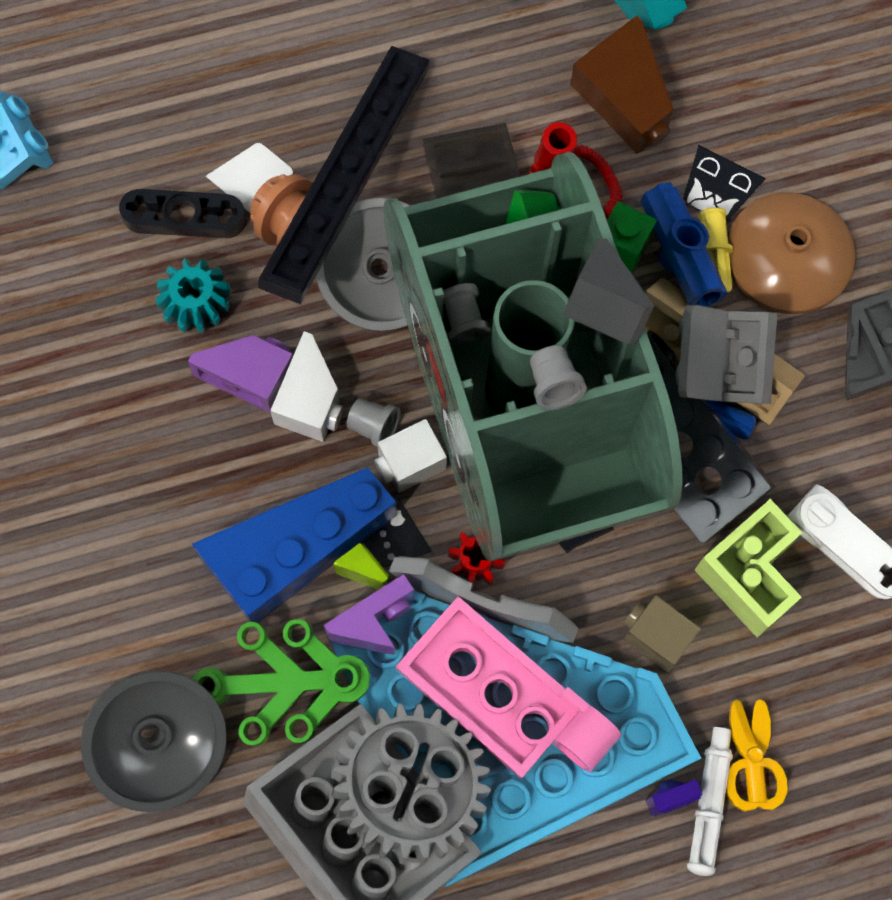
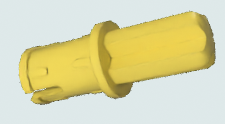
(717, 246)

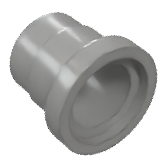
(556, 379)
(373, 420)

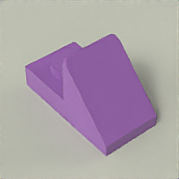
(360, 623)

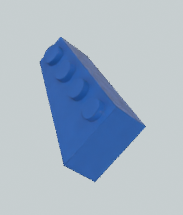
(294, 543)

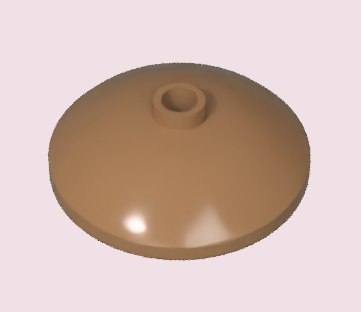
(790, 275)

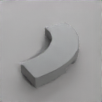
(446, 587)

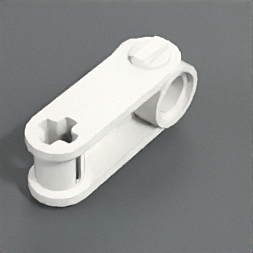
(844, 539)

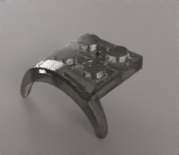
(470, 159)

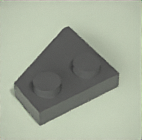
(869, 345)

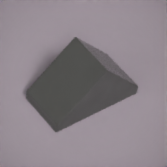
(609, 297)

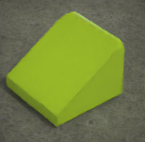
(361, 567)

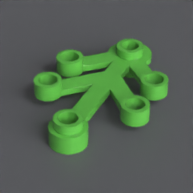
(290, 682)

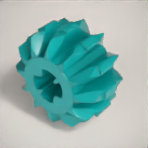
(199, 282)

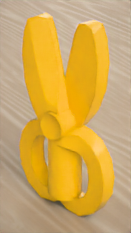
(752, 746)

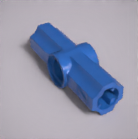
(683, 246)

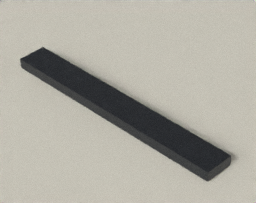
(343, 176)

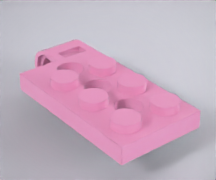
(572, 723)

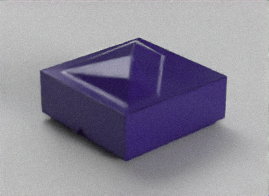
(672, 796)

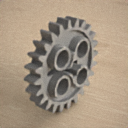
(451, 799)

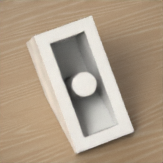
(308, 394)

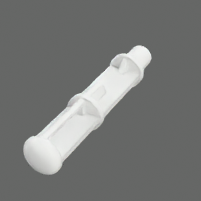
(711, 803)

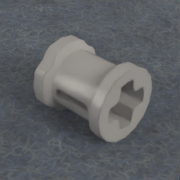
(464, 315)

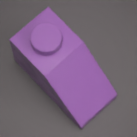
(245, 368)

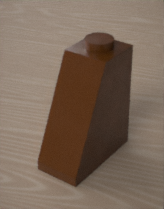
(626, 86)

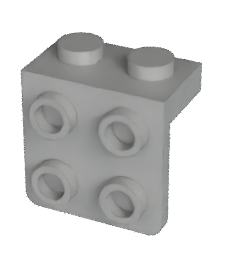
(726, 355)

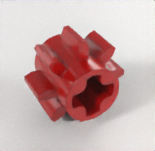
(463, 554)

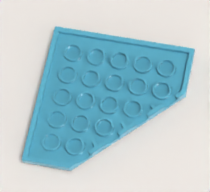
(555, 787)

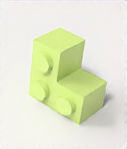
(742, 568)

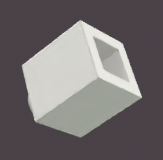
(410, 456)

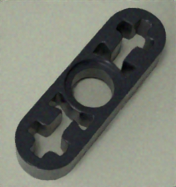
(171, 199)

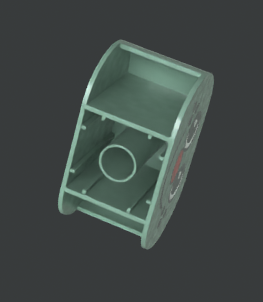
(519, 467)

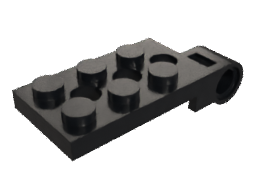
(714, 447)

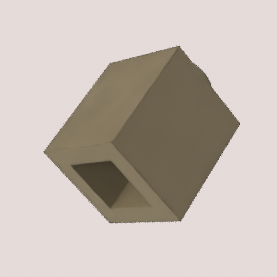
(660, 632)

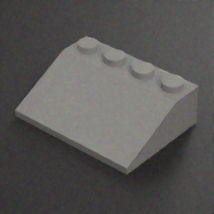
(302, 821)

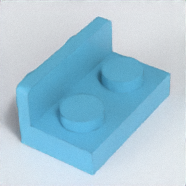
(19, 140)

